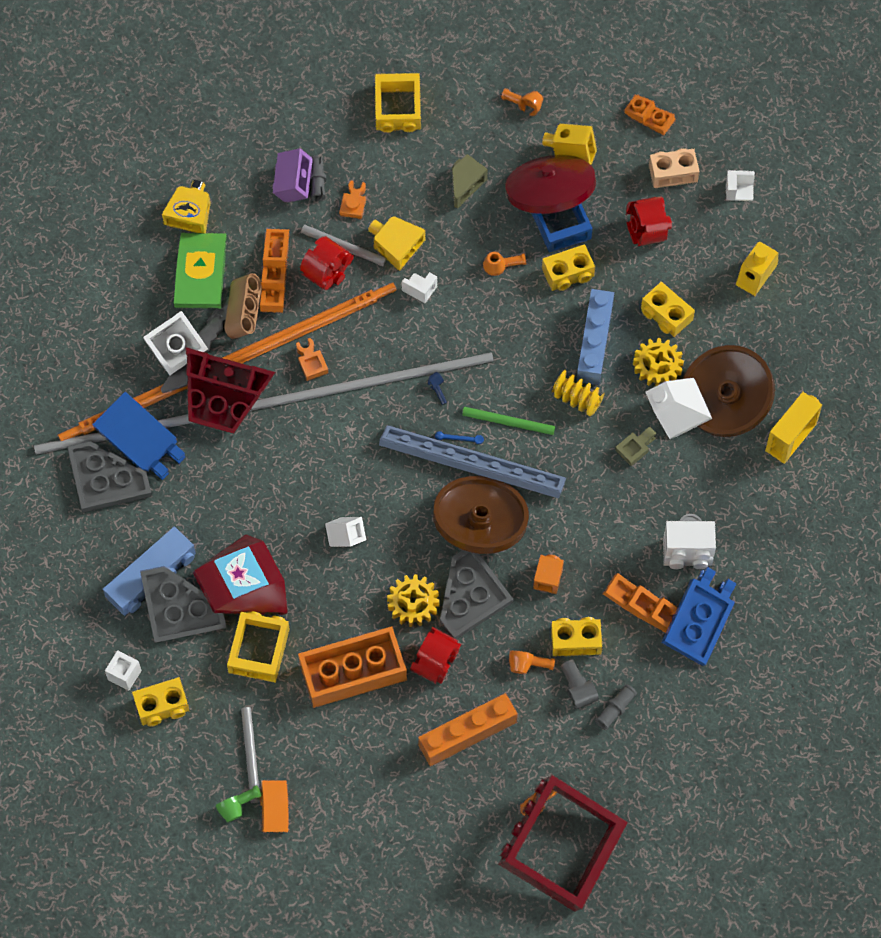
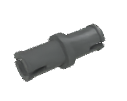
(317, 179)
(615, 707)

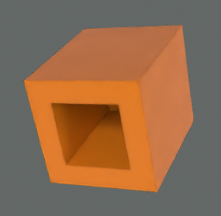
(548, 573)

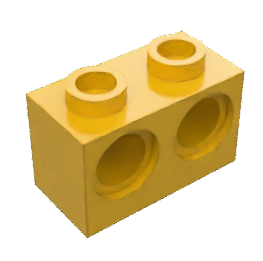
(566, 263)
(671, 306)
(576, 643)
(159, 696)

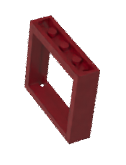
(598, 861)

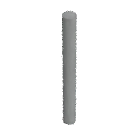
(353, 249)
(250, 749)

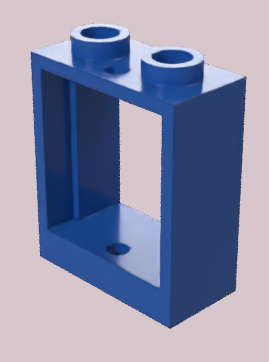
(568, 236)

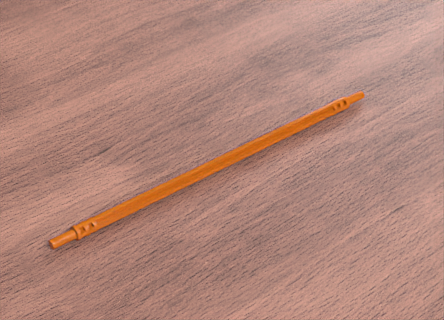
(256, 349)

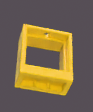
(397, 83)
(793, 427)
(256, 669)

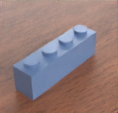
(595, 336)
(127, 588)

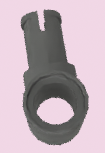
(581, 690)

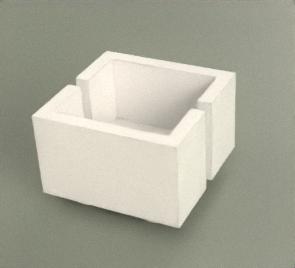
(689, 544)

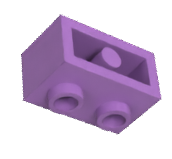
(292, 175)

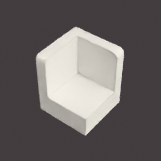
(739, 185)
(420, 287)
(345, 531)
(123, 670)

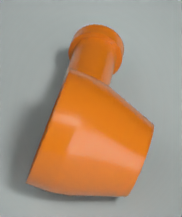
(532, 99)
(498, 267)
(521, 662)

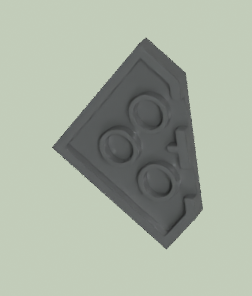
(105, 478)
(471, 594)
(177, 606)

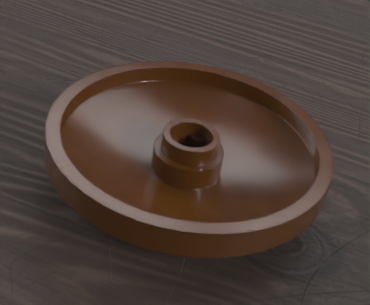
(734, 387)
(480, 514)

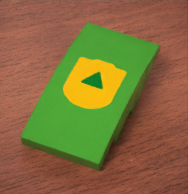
(200, 270)

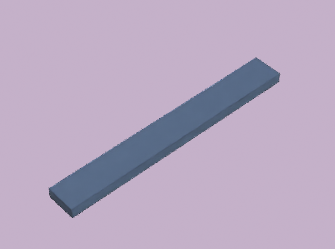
(472, 461)

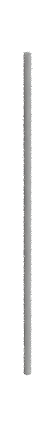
(298, 396)

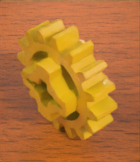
(655, 352)
(403, 598)

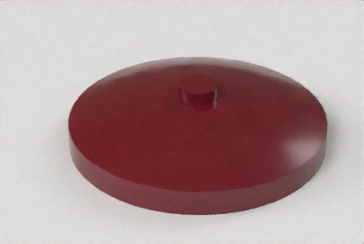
(550, 184)

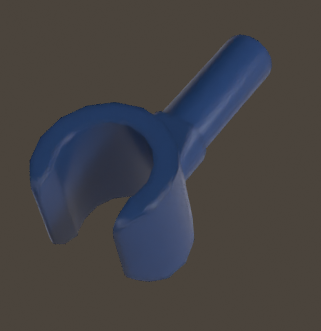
(435, 380)

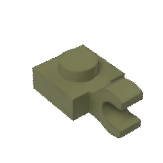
(635, 447)

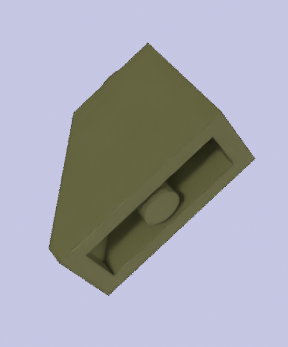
(466, 178)

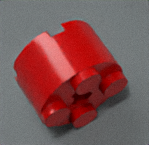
(648, 221)
(326, 263)
(434, 655)

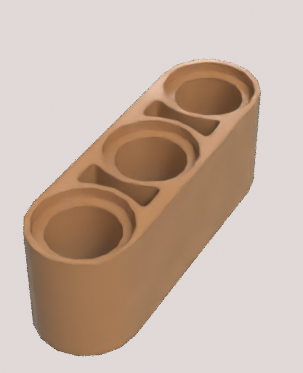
(243, 306)

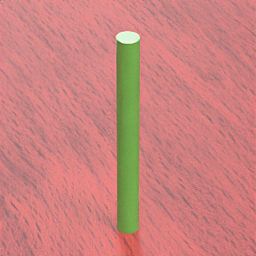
(507, 420)

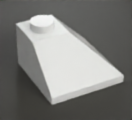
(170, 342)
(678, 406)

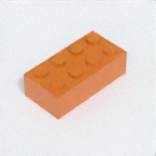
(352, 667)

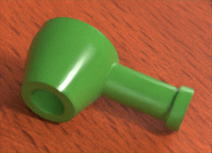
(231, 808)

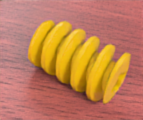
(577, 394)

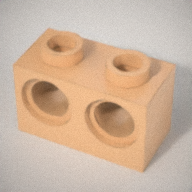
(674, 173)

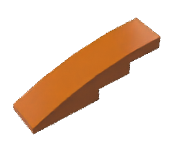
(274, 270)
(640, 602)

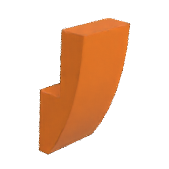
(646, 113)
(274, 806)

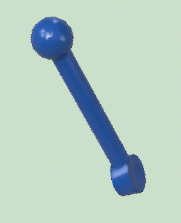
(478, 439)

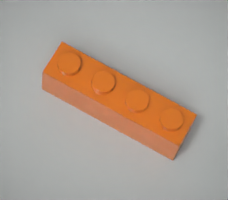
(467, 729)

